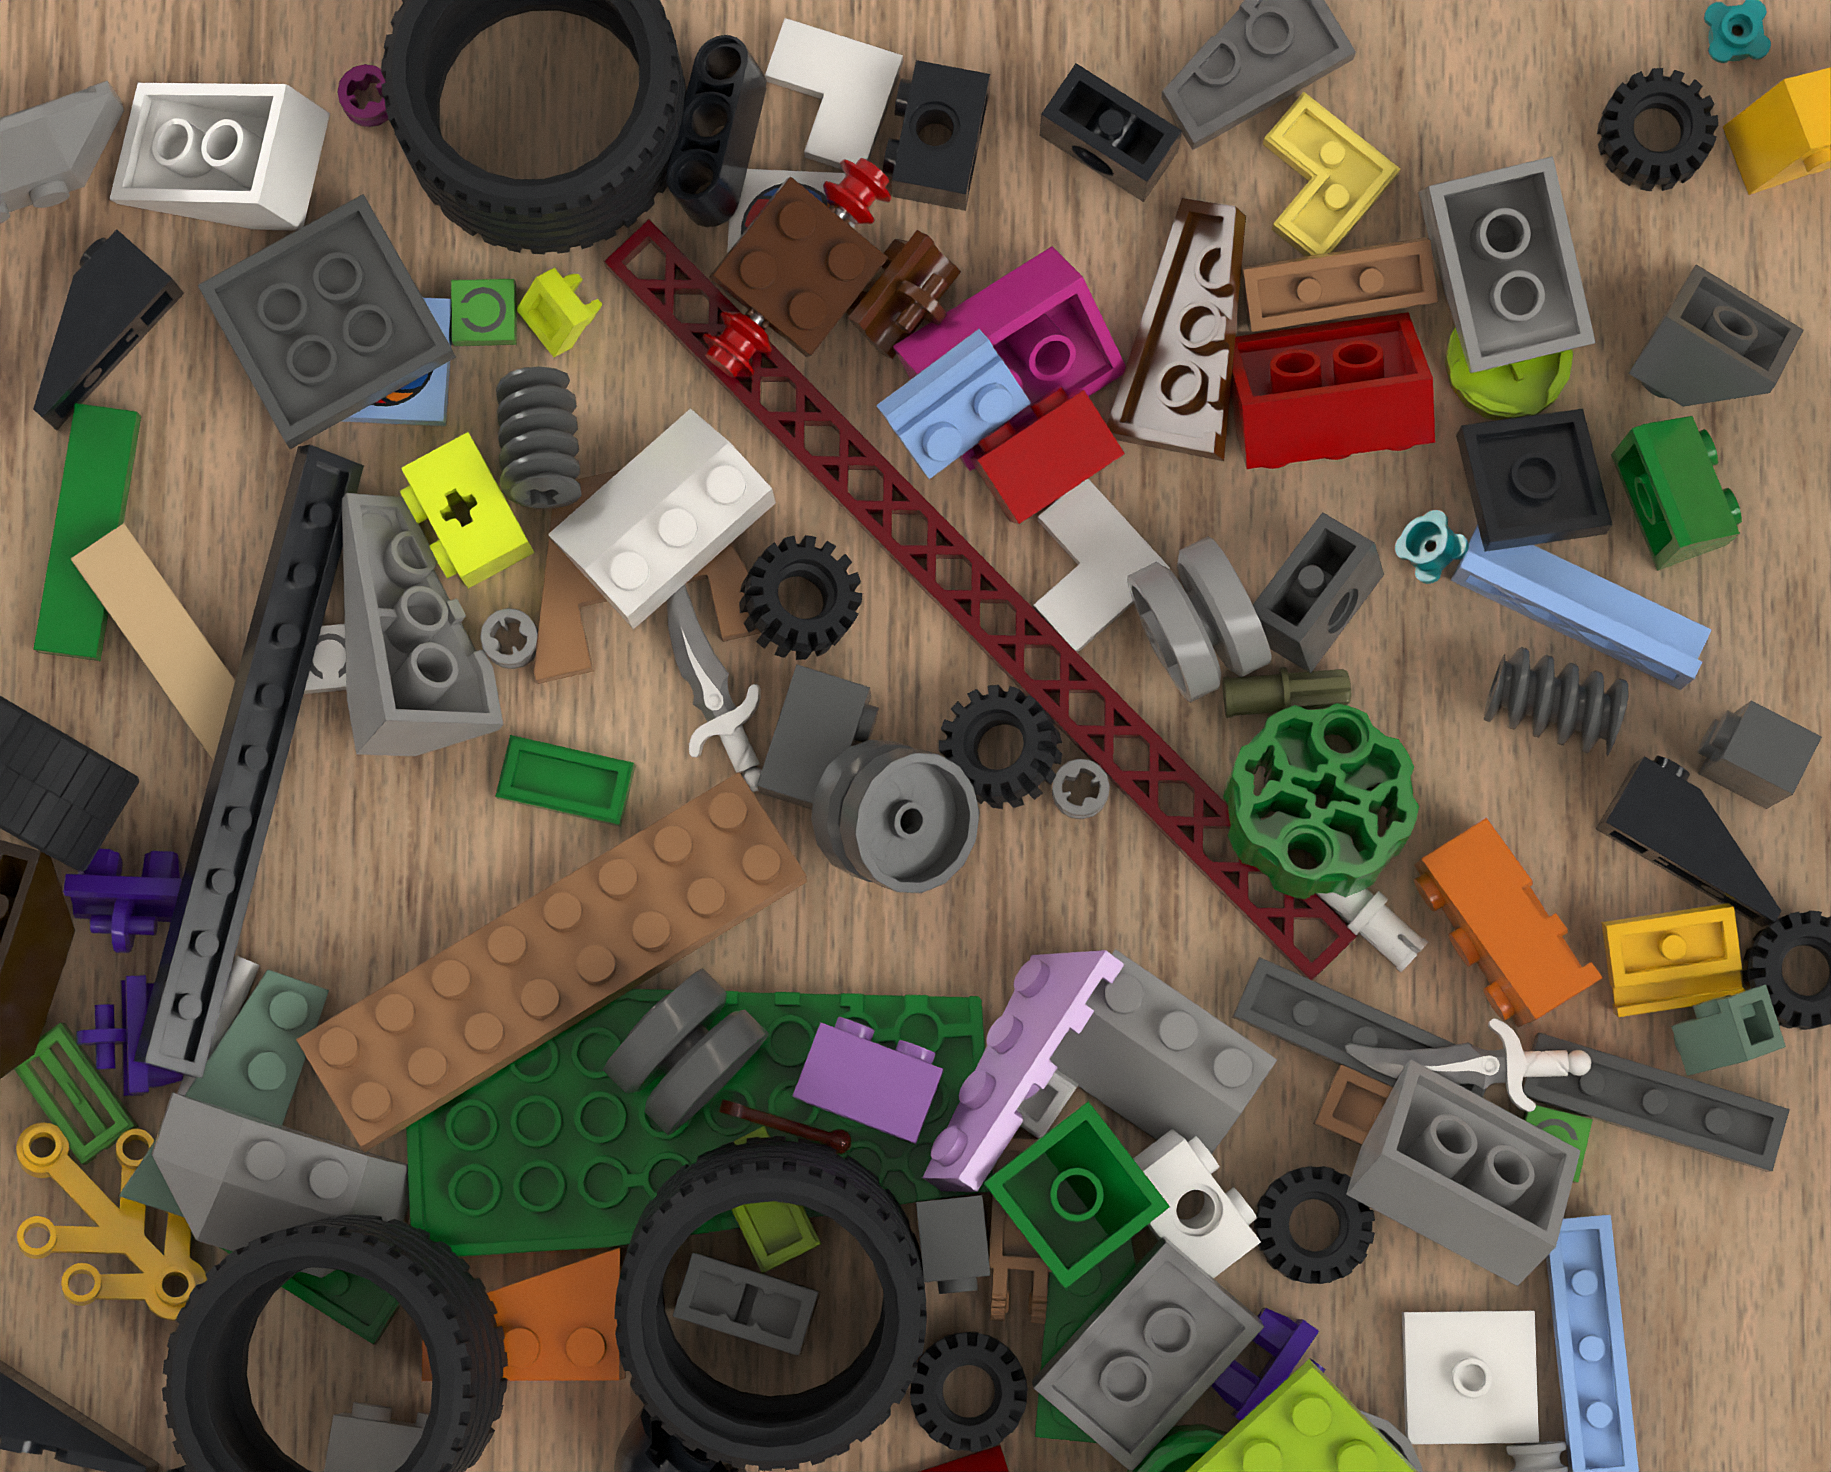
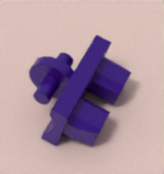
(125, 903)
(134, 1005)
(1286, 1343)

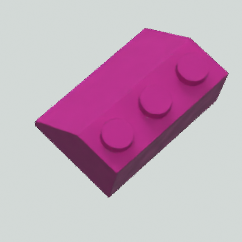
(1038, 325)

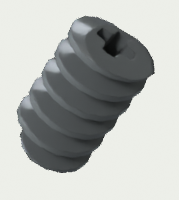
(538, 438)
(1558, 700)

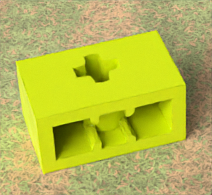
(455, 475)

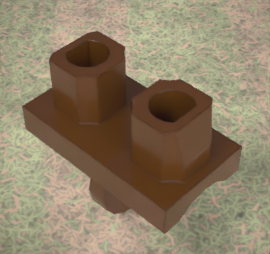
(904, 294)

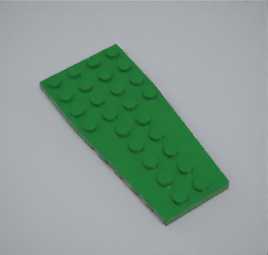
(570, 1160)

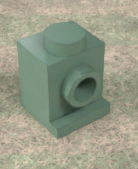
(1728, 1031)

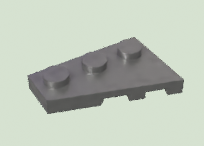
(1254, 63)

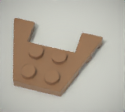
(562, 638)

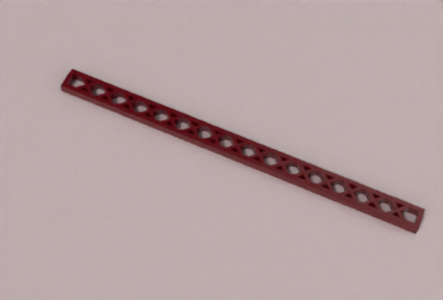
(948, 600)

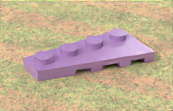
(1016, 1063)

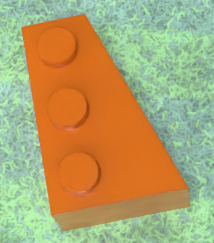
(1502, 925)
(560, 1323)

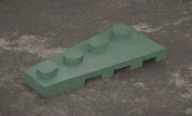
(249, 1069)

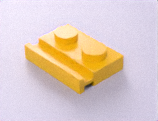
(1672, 959)

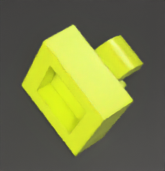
(556, 311)

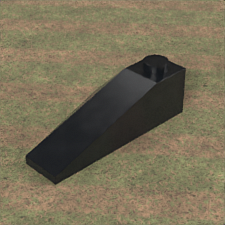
(41, 1421)

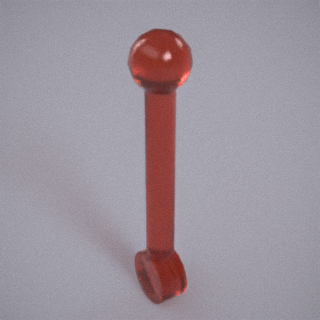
(837, 1139)

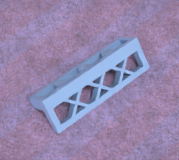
(1586, 609)

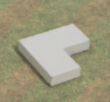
(850, 80)
(1105, 555)

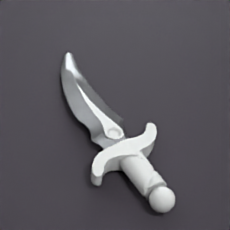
(710, 689)
(1477, 1066)

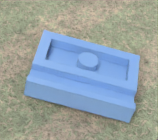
(954, 403)

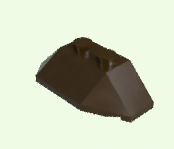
(33, 948)

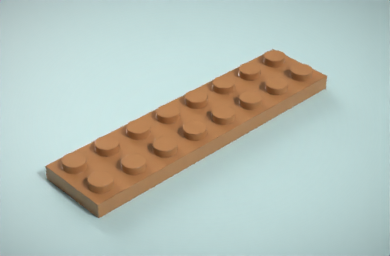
(551, 961)

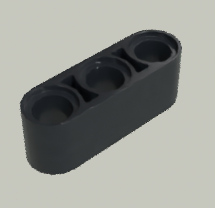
(726, 155)

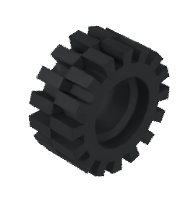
(1663, 93)
(825, 573)
(1038, 751)
(1766, 962)
(1276, 1240)
(969, 1432)

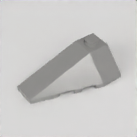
(408, 656)

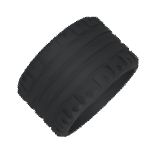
(534, 212)
(208, 1353)
(751, 1426)

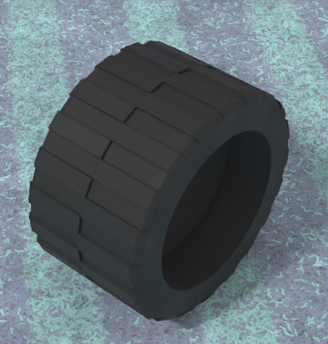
(57, 789)

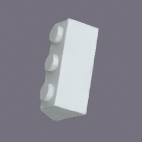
(663, 517)

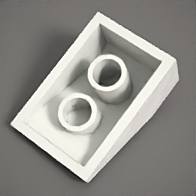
(222, 153)

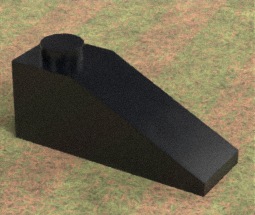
(105, 315)
(1681, 832)

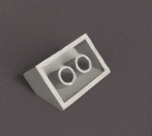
(1162, 1059)
(1465, 1174)

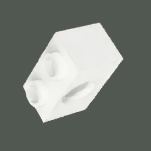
(1221, 1228)

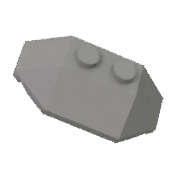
(54, 147)
(257, 1177)

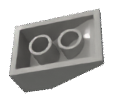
(1507, 264)

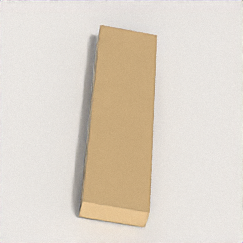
(159, 632)

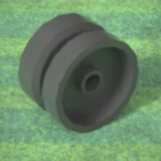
(895, 816)
(676, 1043)

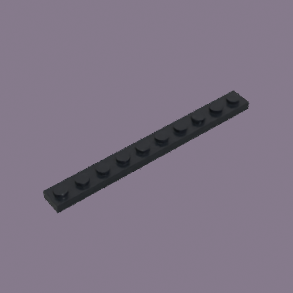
(248, 765)

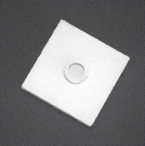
(1470, 1377)

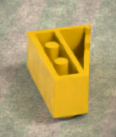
(1784, 132)

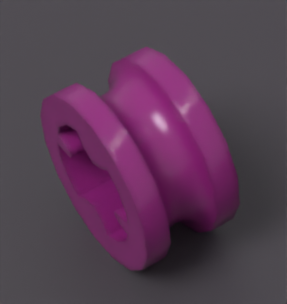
(360, 78)

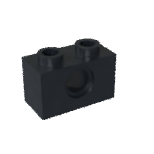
(943, 97)
(1109, 132)

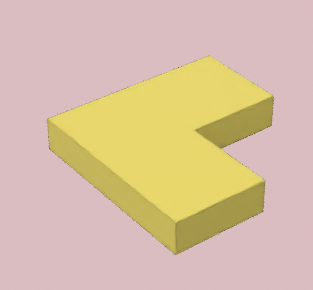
(1342, 175)

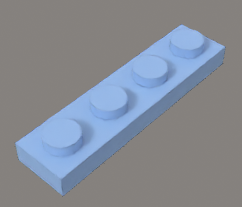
(1591, 1348)

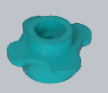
(1729, 47)
(1419, 535)

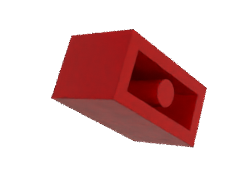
(1046, 453)

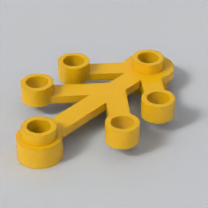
(117, 1231)

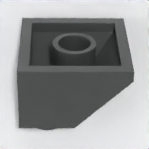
(1715, 345)

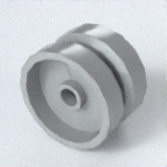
(1200, 618)

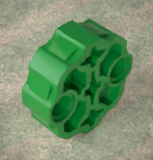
(1303, 765)

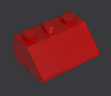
(1331, 391)

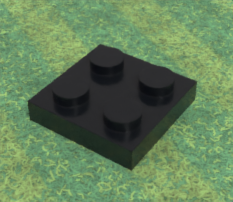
(1533, 480)

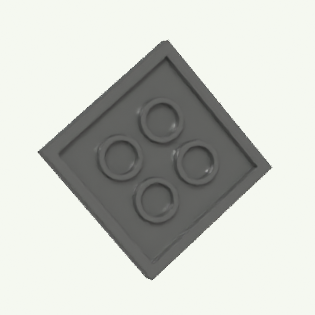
(326, 321)

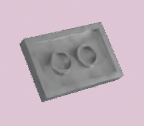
(1147, 1354)

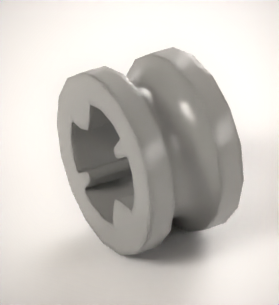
(494, 648)
(1070, 772)
(1537, 1456)

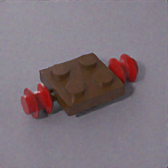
(798, 267)

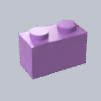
(869, 1081)

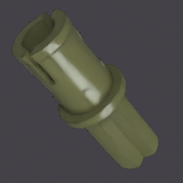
(1283, 690)

